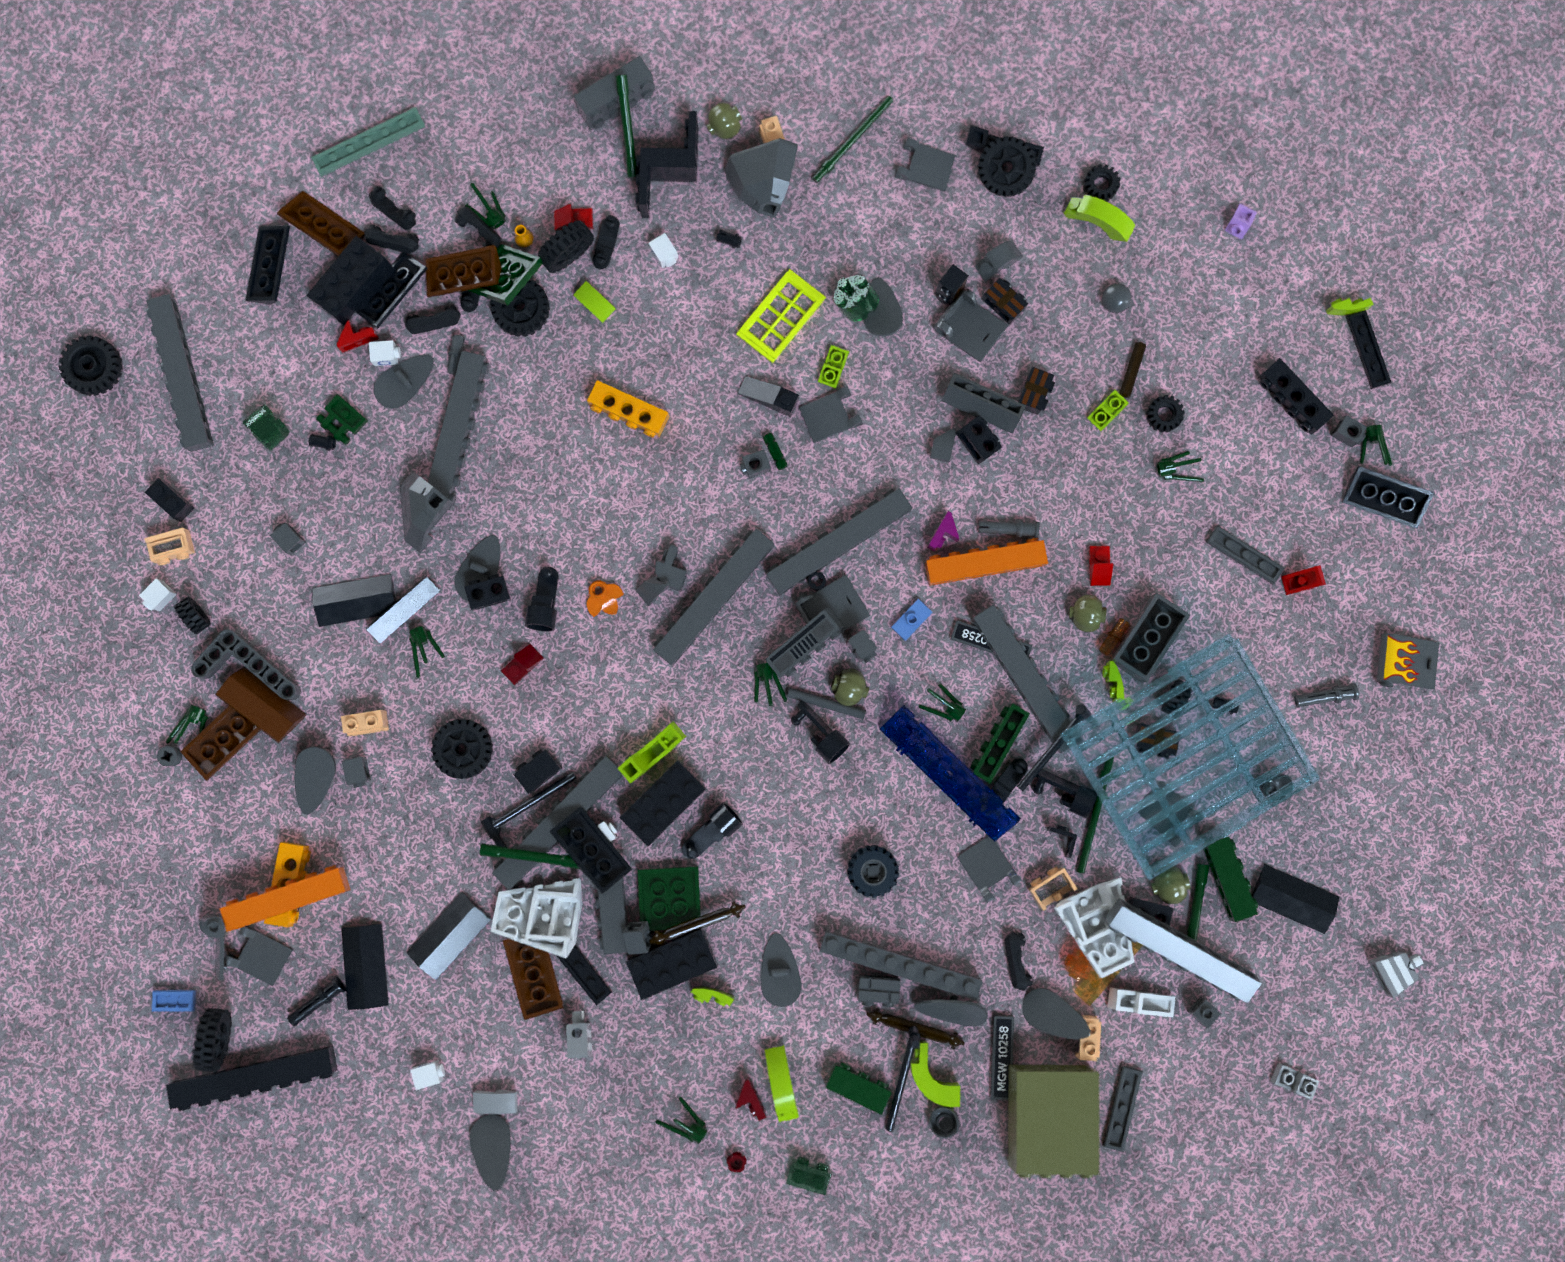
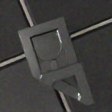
(943, 446)
(651, 589)

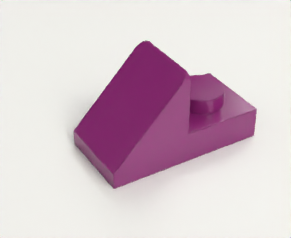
(946, 528)

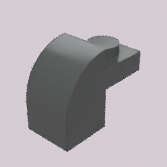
(998, 258)
(666, 571)

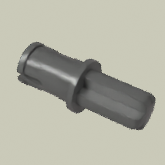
(455, 353)

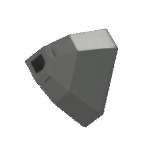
(762, 175)
(421, 510)

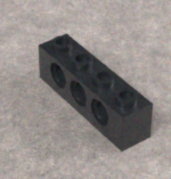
(1305, 397)

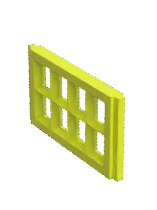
(804, 288)

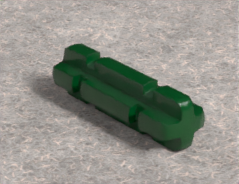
(775, 451)

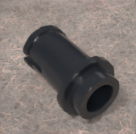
(729, 239)
(328, 442)
(1218, 702)

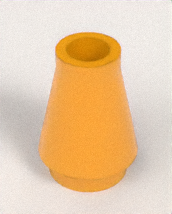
(523, 236)

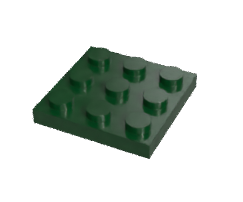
(515, 273)
(668, 896)

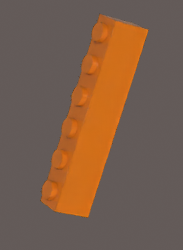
(986, 562)
(284, 899)

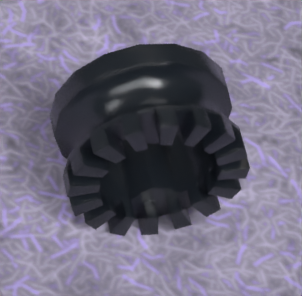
(820, 576)

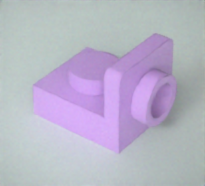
(1241, 221)

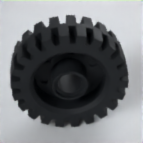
(1007, 150)
(566, 246)
(529, 318)
(79, 357)
(446, 749)
(212, 1040)

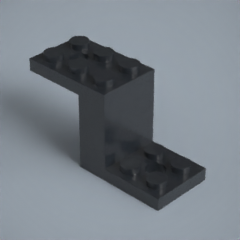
(667, 165)

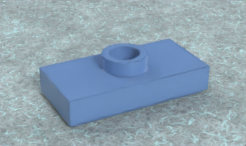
(911, 619)
(173, 1000)

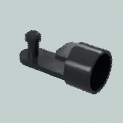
(541, 613)
(832, 745)
(1084, 795)
(722, 823)

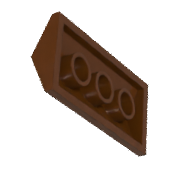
(319, 222)
(462, 271)
(260, 704)
(219, 742)
(533, 979)

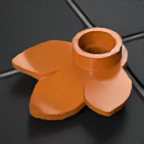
(604, 601)

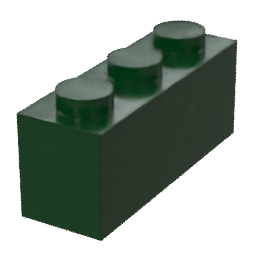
(858, 1087)

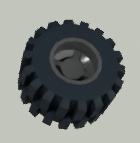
(873, 871)

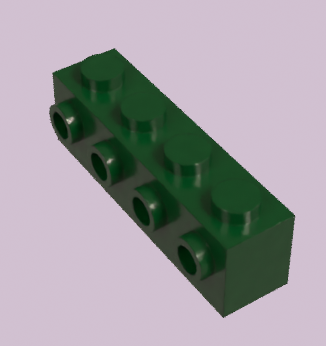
(1000, 742)
(1230, 879)

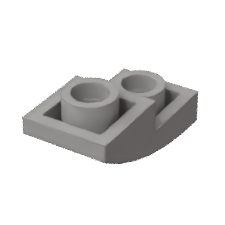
(1294, 1081)
(495, 1102)

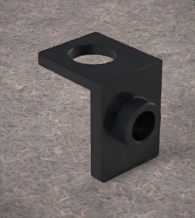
(1065, 831)

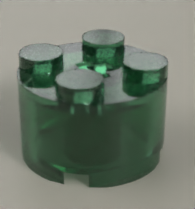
(855, 297)
(266, 427)

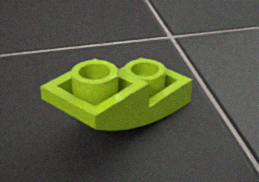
(594, 301)
(1347, 307)
(833, 366)
(1107, 410)
(1113, 676)
(705, 993)

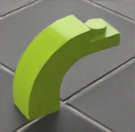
(1103, 214)
(652, 753)
(781, 1083)
(939, 1092)

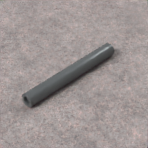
(826, 703)

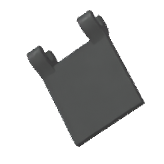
(928, 166)
(828, 416)
(1165, 824)
(987, 866)
(260, 957)

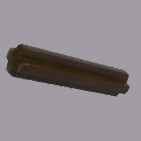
(1132, 369)

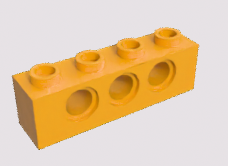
(602, 392)
(283, 872)

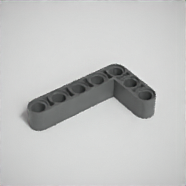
(250, 662)

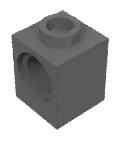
(1341, 434)
(760, 457)
(287, 538)
(356, 771)
(637, 937)
(1204, 1012)

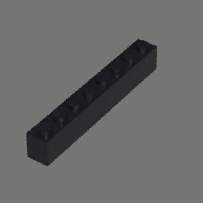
(251, 1077)

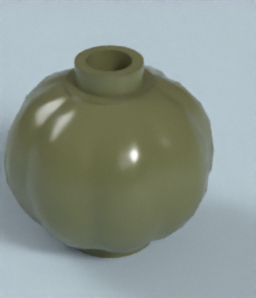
(724, 121)
(1088, 613)
(849, 686)
(1171, 886)

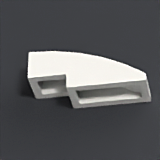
(1141, 1002)

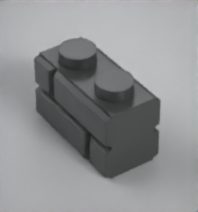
(862, 647)
(879, 990)

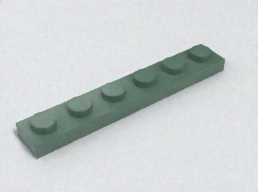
(368, 141)

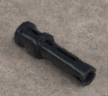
(324, 996)

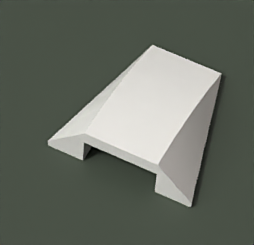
(541, 916)
(1086, 921)

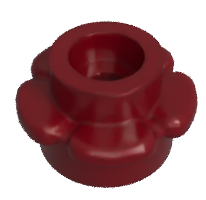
(736, 1167)

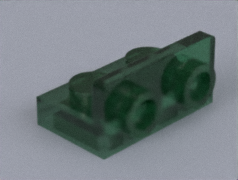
(809, 1176)

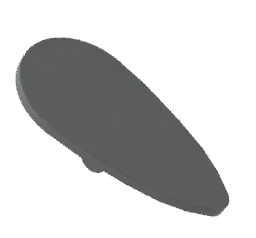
(888, 316)
(402, 381)
(479, 564)
(313, 777)
(779, 973)
(953, 1011)
(1054, 1015)
(491, 1149)

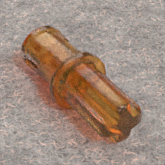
(1114, 637)

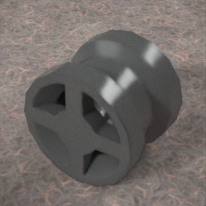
(173, 758)

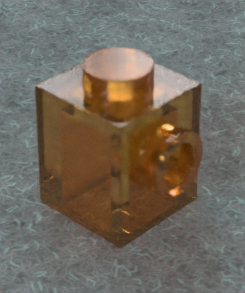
(1078, 965)

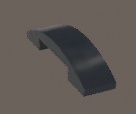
(979, 139)

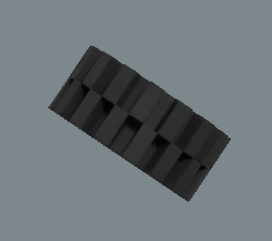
(1109, 175)
(1173, 405)
(192, 615)
(1177, 701)

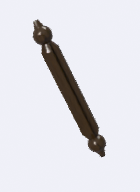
(697, 923)
(925, 1031)

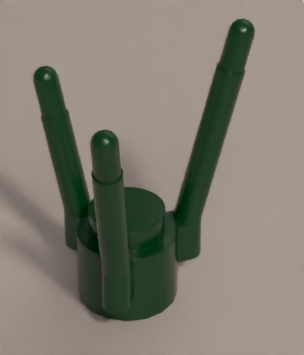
(495, 218)
(1376, 435)
(1166, 468)
(419, 638)
(765, 674)
(954, 710)
(193, 715)
(694, 1132)

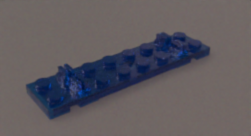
(962, 786)

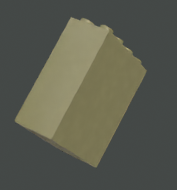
(1053, 1120)

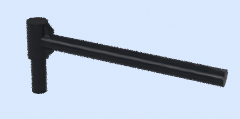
(1081, 714)
(492, 825)
(913, 1043)

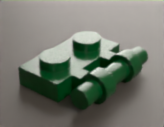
(346, 415)

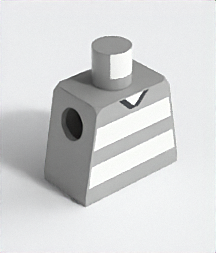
(1396, 971)
(581, 1046)

